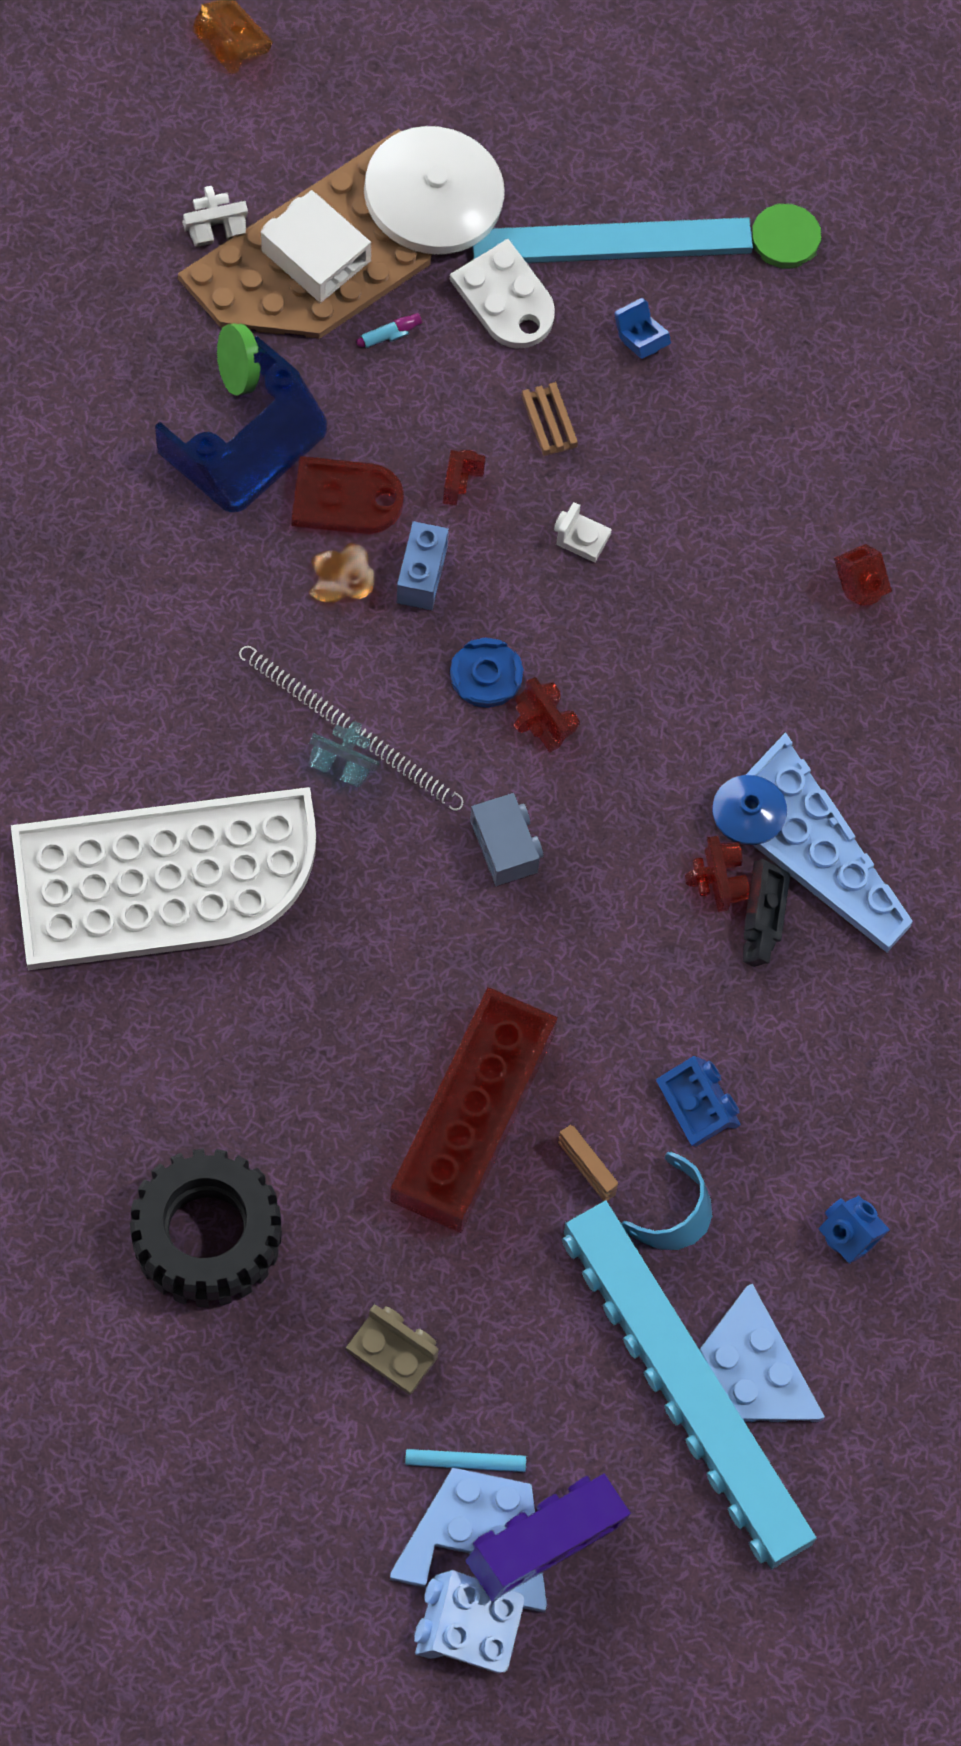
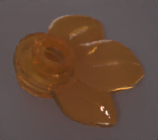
(337, 572)

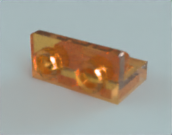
(230, 33)

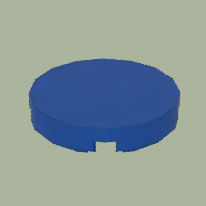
(484, 684)

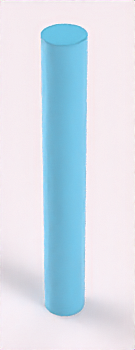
(465, 1460)

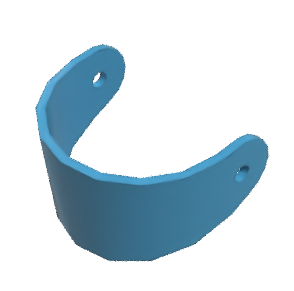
(692, 1228)

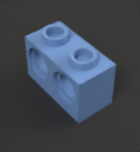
(422, 565)

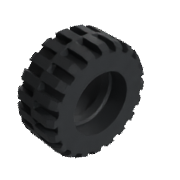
(201, 1178)

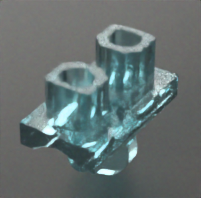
(326, 750)

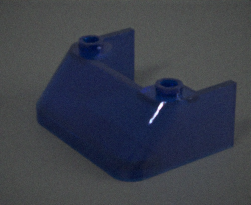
(262, 451)

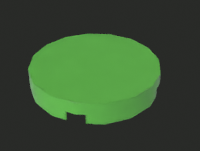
(786, 235)
(236, 359)

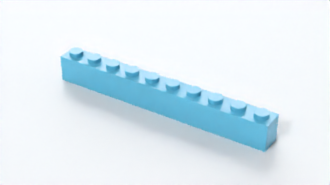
(688, 1385)

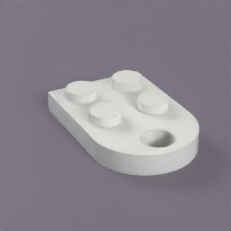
(504, 294)

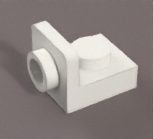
(581, 533)

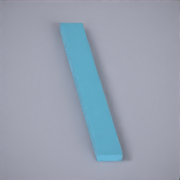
(624, 240)

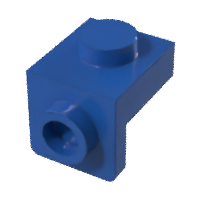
(640, 330)

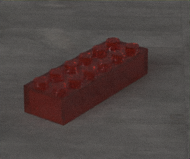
(473, 1110)

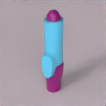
(391, 331)

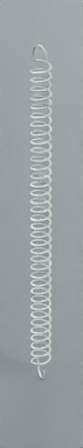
(298, 684)

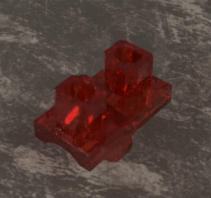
(541, 716)
(725, 889)

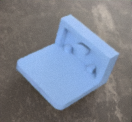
(467, 1624)

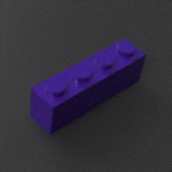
(547, 1536)

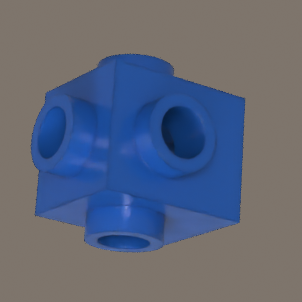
(853, 1228)

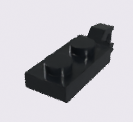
(765, 912)

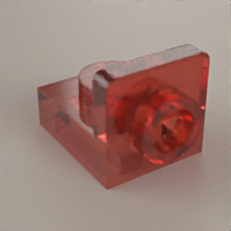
(460, 466)

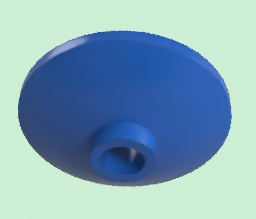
(747, 824)

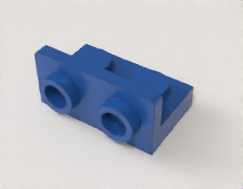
(698, 1100)

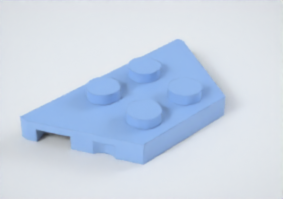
(757, 1365)

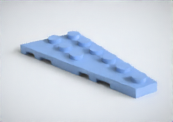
(823, 850)

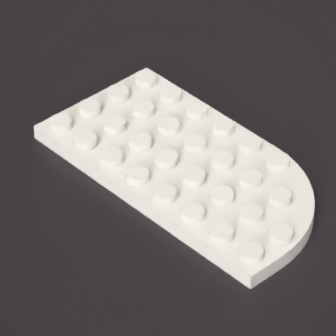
(161, 876)

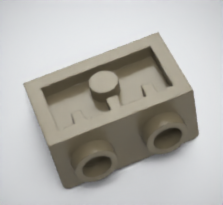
(394, 1348)

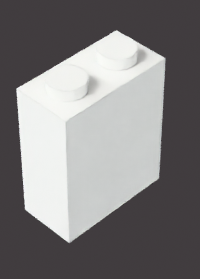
(315, 245)

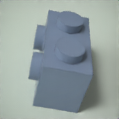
(506, 838)

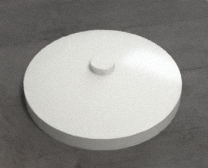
(434, 190)

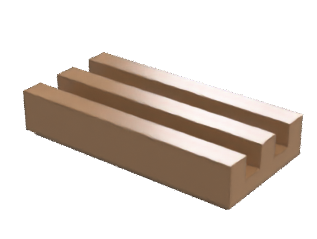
(541, 394)
(588, 1163)

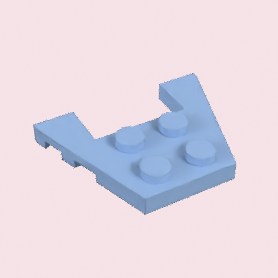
(460, 1514)

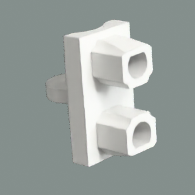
(200, 222)

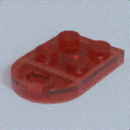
(343, 496)

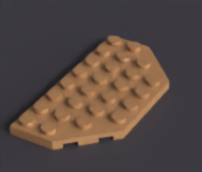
(250, 289)

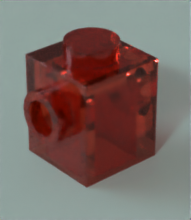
(863, 575)

